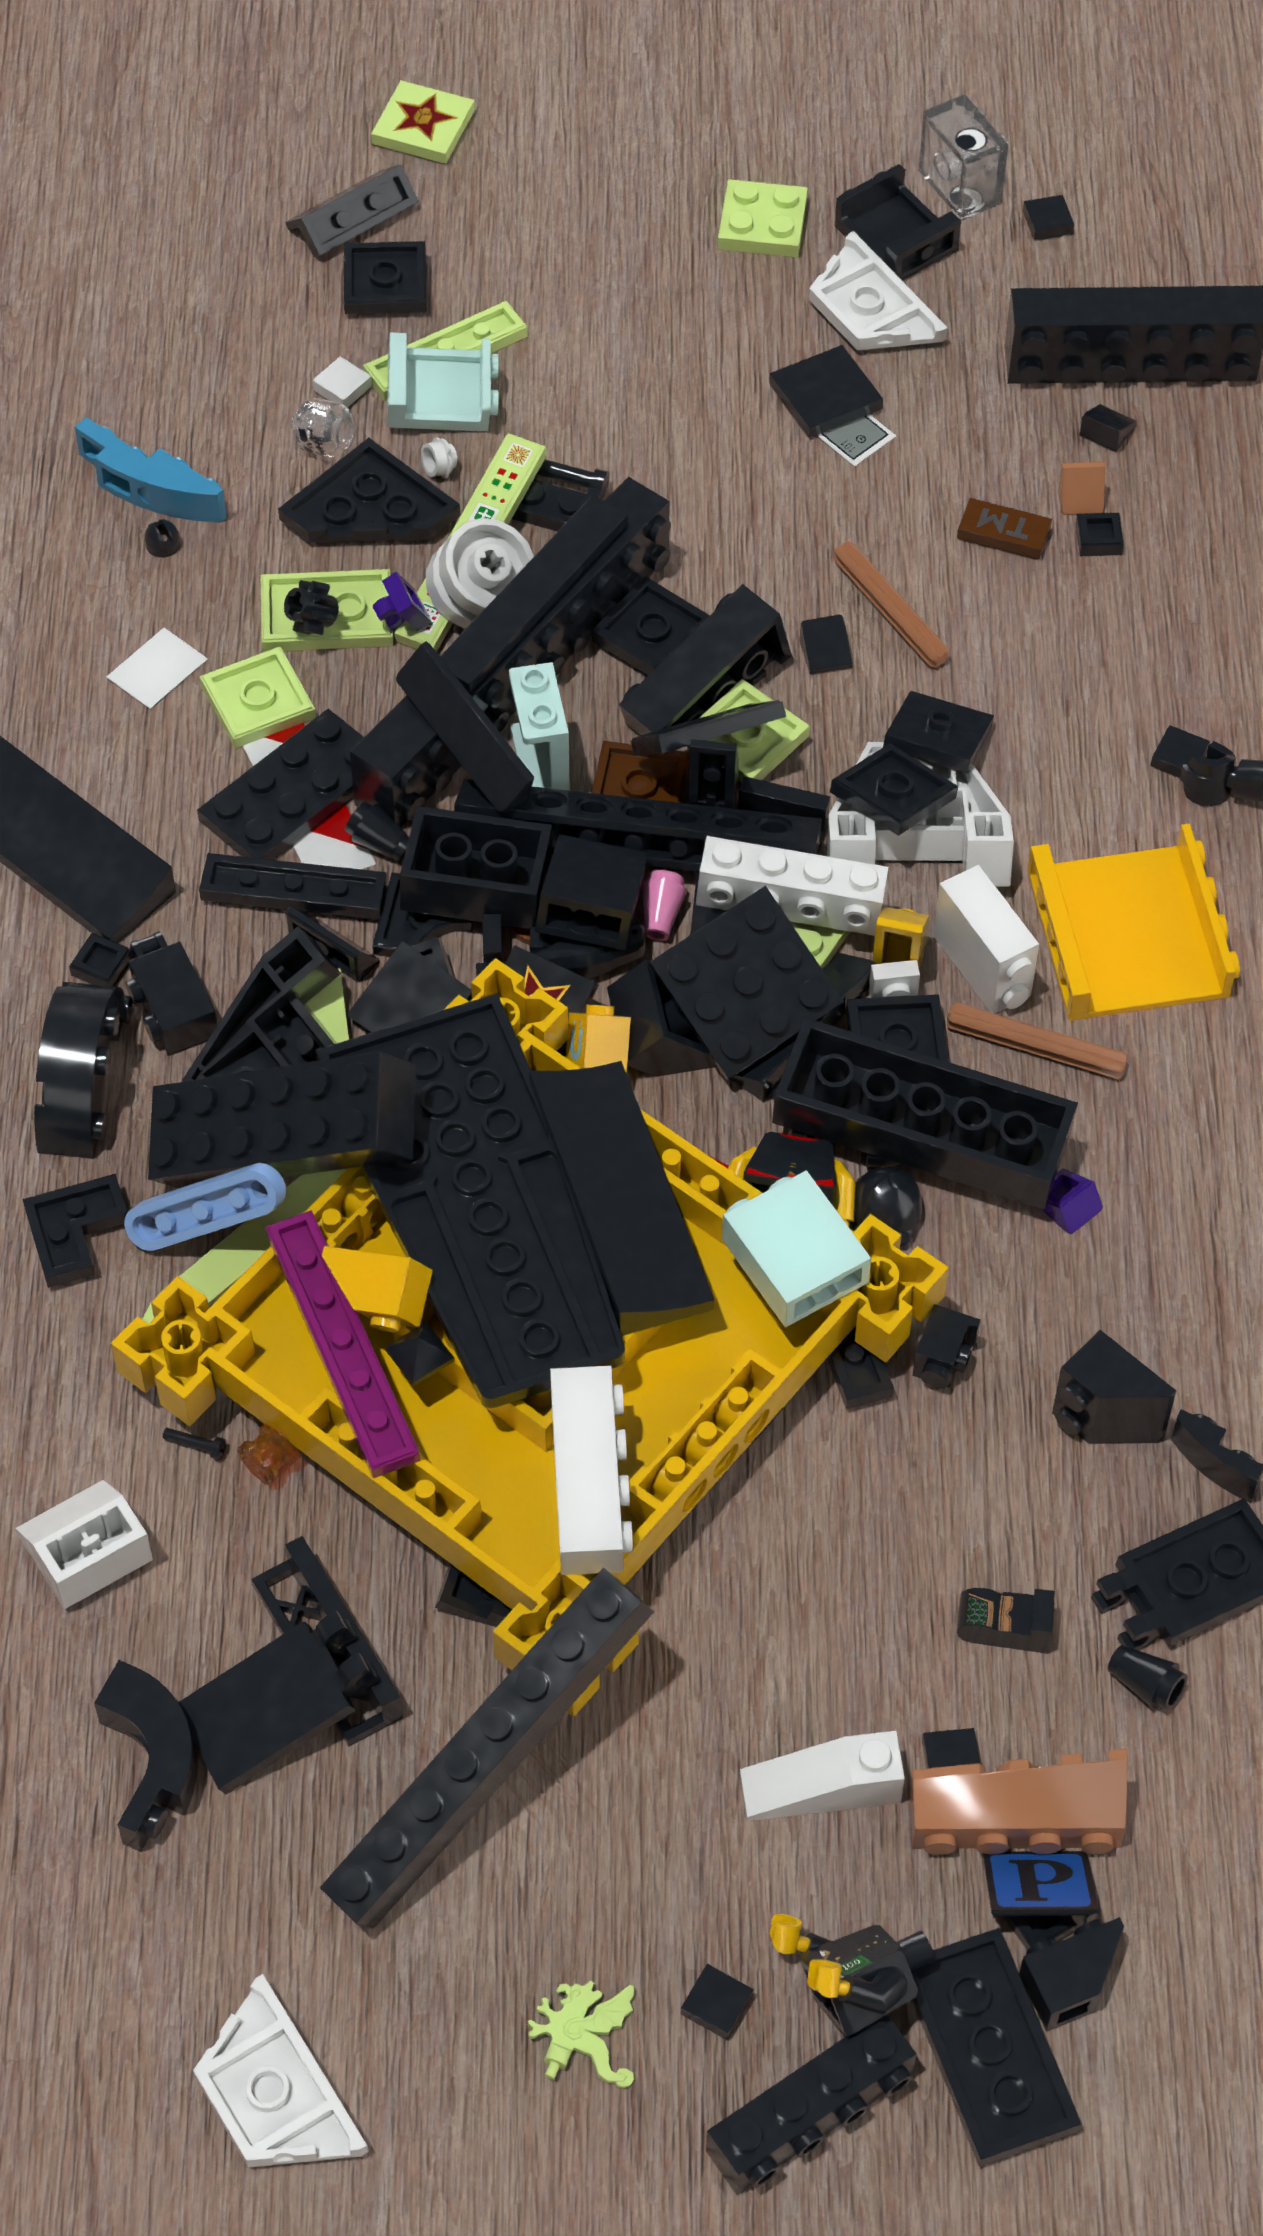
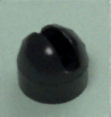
(155, 543)

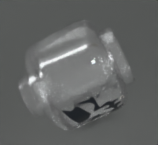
(323, 427)

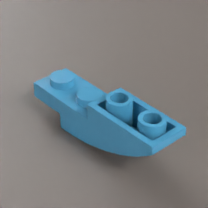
(154, 483)

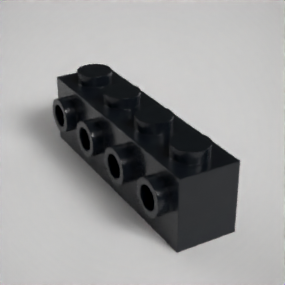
(810, 2103)

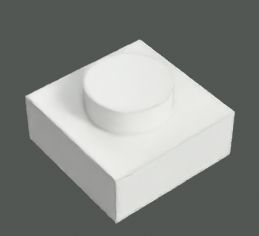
(894, 979)

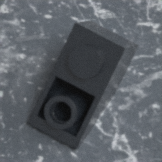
(1070, 1974)

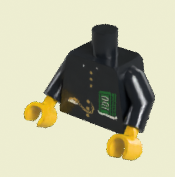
(857, 1974)

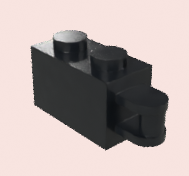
(170, 994)

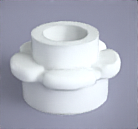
(438, 458)

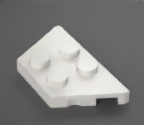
(872, 302)
(273, 2089)

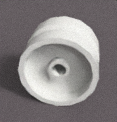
(474, 568)

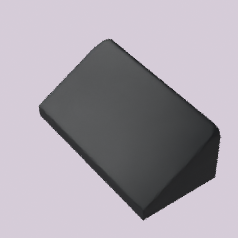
(343, 952)

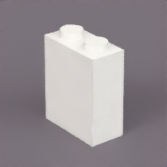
(985, 940)

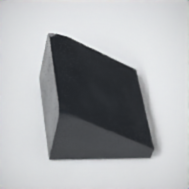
(1106, 427)
(825, 644)

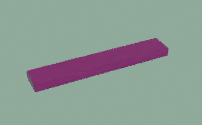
(343, 1346)

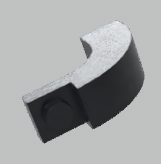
(150, 1714)

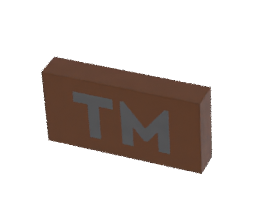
(1004, 528)

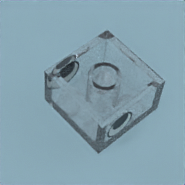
(963, 157)

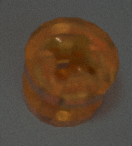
(267, 1453)

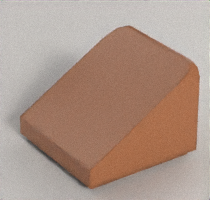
(1082, 488)

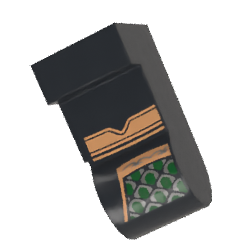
(1007, 1619)

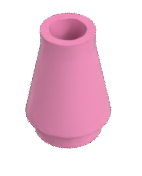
(661, 903)

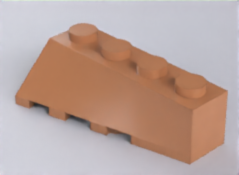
(1021, 1806)

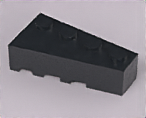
(715, 655)

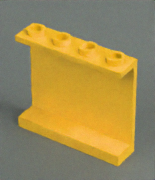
(1133, 929)

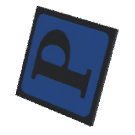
(1040, 1884)

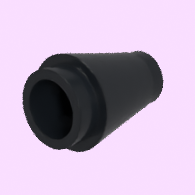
(377, 831)
(1148, 1676)

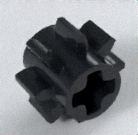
(311, 607)

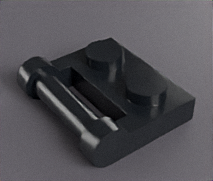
(553, 505)

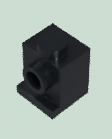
(945, 1346)

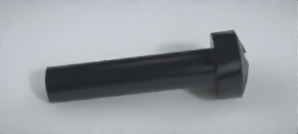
(216, 1447)

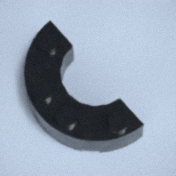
(72, 1064)

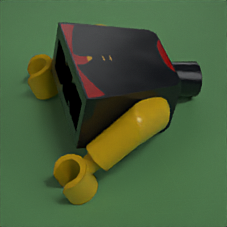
(791, 1154)

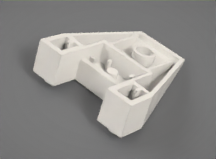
(967, 830)

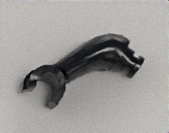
(1212, 778)

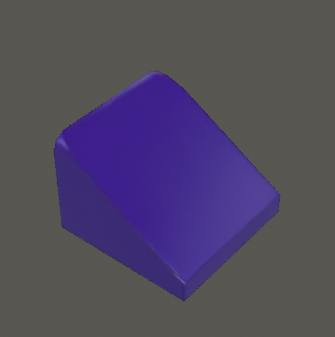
(1072, 1201)

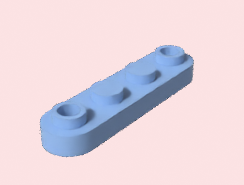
(205, 1207)

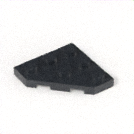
(369, 499)

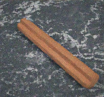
(891, 604)
(1037, 1040)

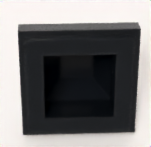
(419, 1354)

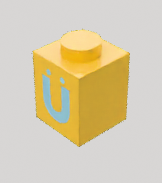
(598, 1037)

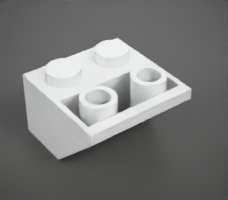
(86, 1543)

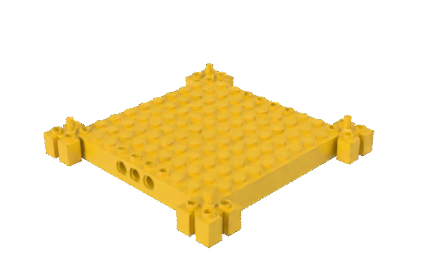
(487, 1474)

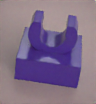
(401, 604)

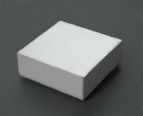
(342, 382)

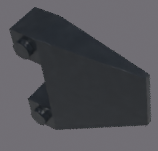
(270, 1016)

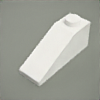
(826, 1778)

